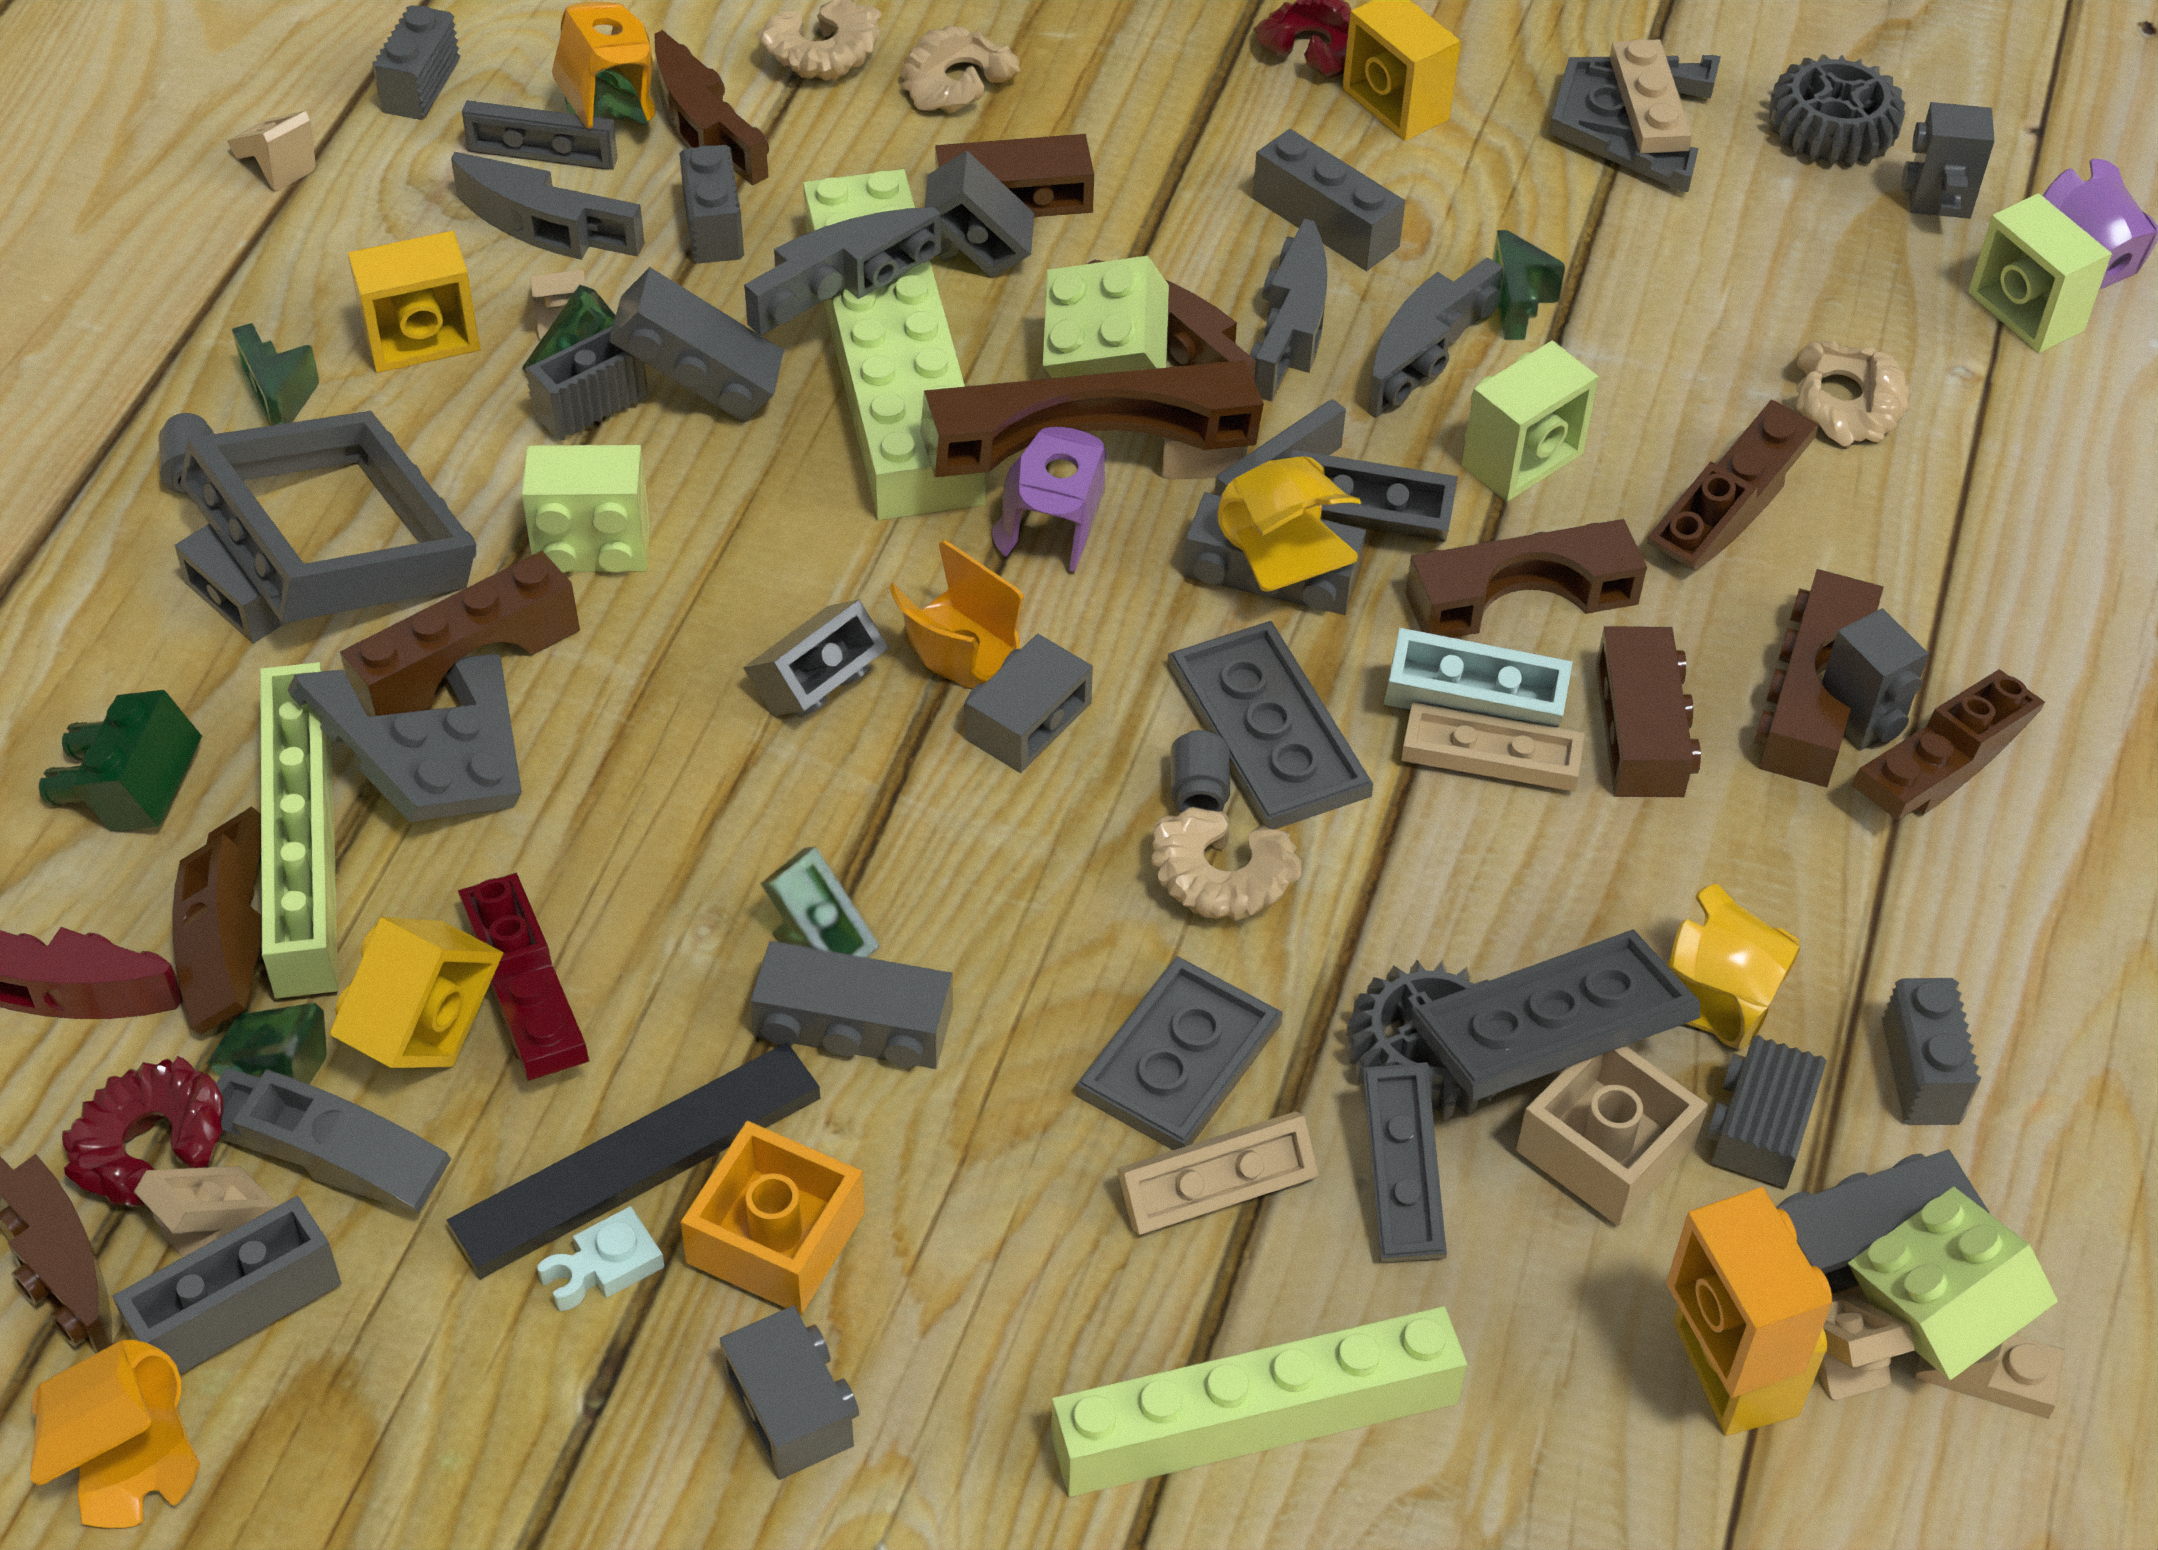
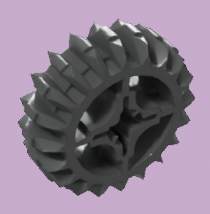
(1836, 110)
(1394, 1000)

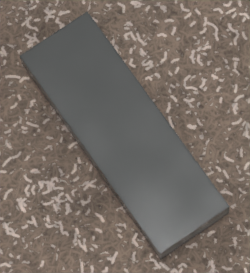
(539, 135)
(1315, 433)
(1404, 1163)

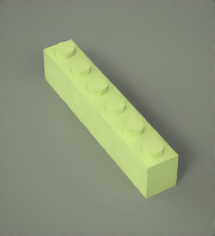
(296, 841)
(1257, 1401)

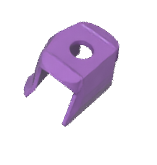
(2108, 215)
(1034, 489)

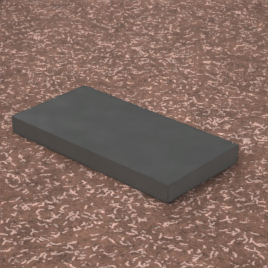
(1276, 726)
(1554, 1014)

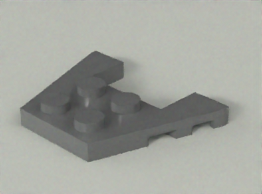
(1595, 118)
(428, 759)

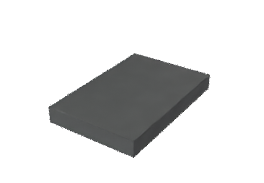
(1179, 1054)

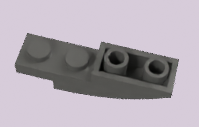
(548, 217)
(848, 255)
(1294, 310)
(1422, 328)
(330, 1138)

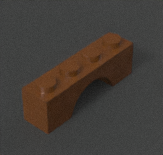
(1586, 564)
(406, 662)
(1808, 721)

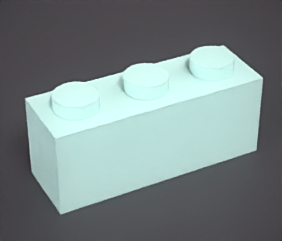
(1477, 678)

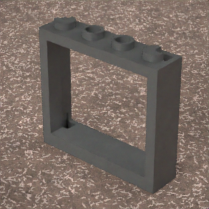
(298, 591)

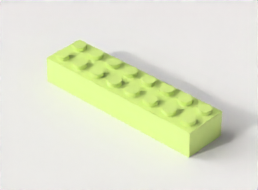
(890, 353)

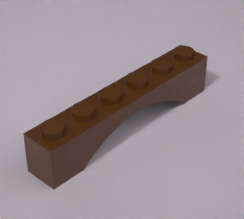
(1195, 404)

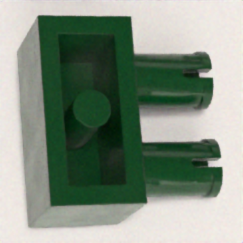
(128, 761)

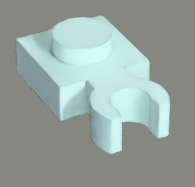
(608, 1254)

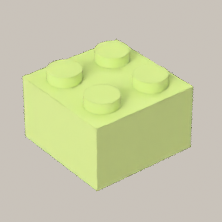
(2039, 272)
(1105, 318)
(1529, 420)
(587, 506)
(1955, 1281)

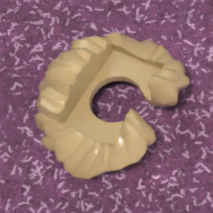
(940, 49)
(828, 58)
(1866, 417)
(1214, 892)

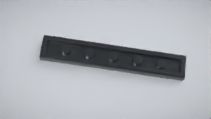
(631, 1160)

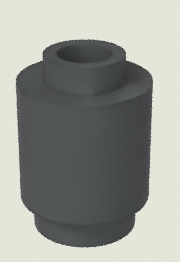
(173, 446)
(1200, 771)

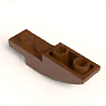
(697, 112)
(1200, 331)
(1736, 489)
(1951, 748)
(213, 924)
(54, 1253)

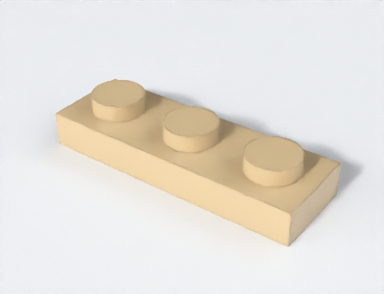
(1650, 96)
(1493, 746)
(1217, 1172)

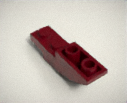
(83, 977)
(525, 981)

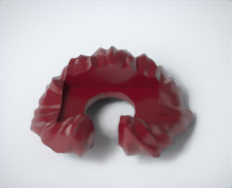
(1324, 16)
(131, 1107)

